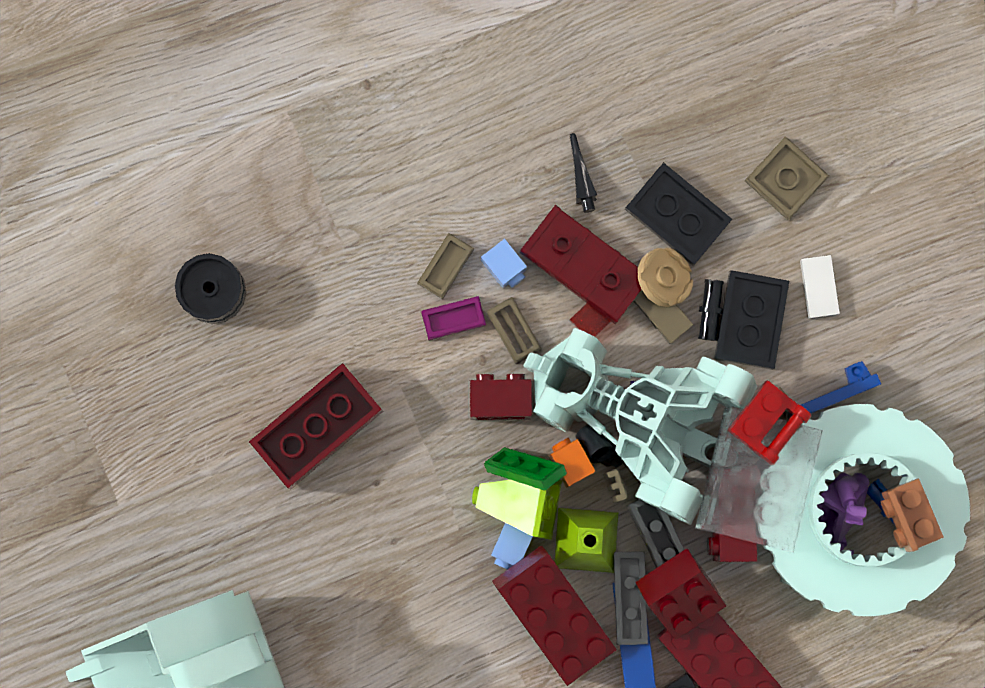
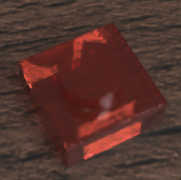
(589, 320)

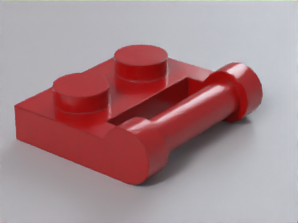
(760, 417)

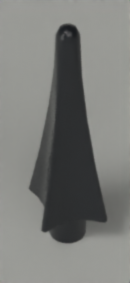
(584, 187)

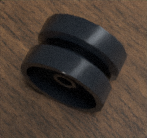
(197, 276)

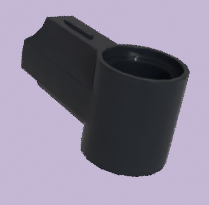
(598, 447)

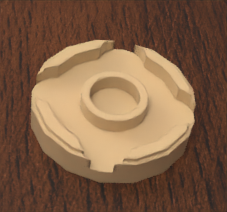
(665, 277)

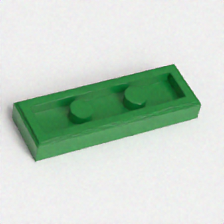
(525, 468)

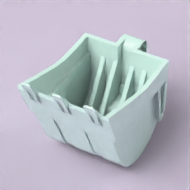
(195, 647)

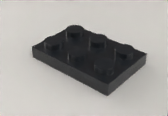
(678, 214)
(751, 320)

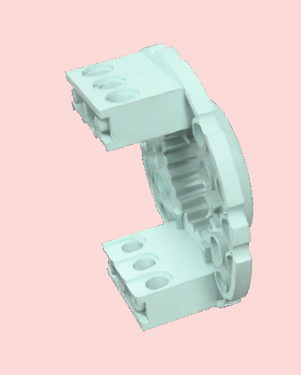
(893, 579)

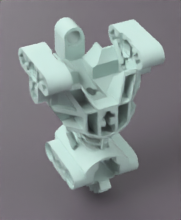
(651, 415)

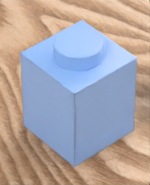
(504, 264)
(510, 546)

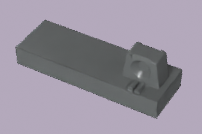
(629, 602)

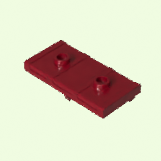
(583, 264)

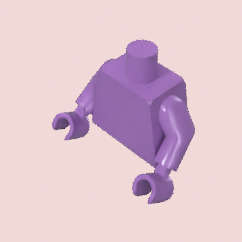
(844, 506)

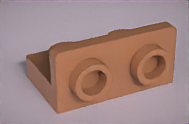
(911, 515)

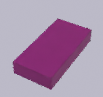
(453, 318)

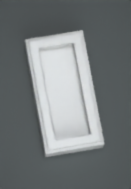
(819, 287)

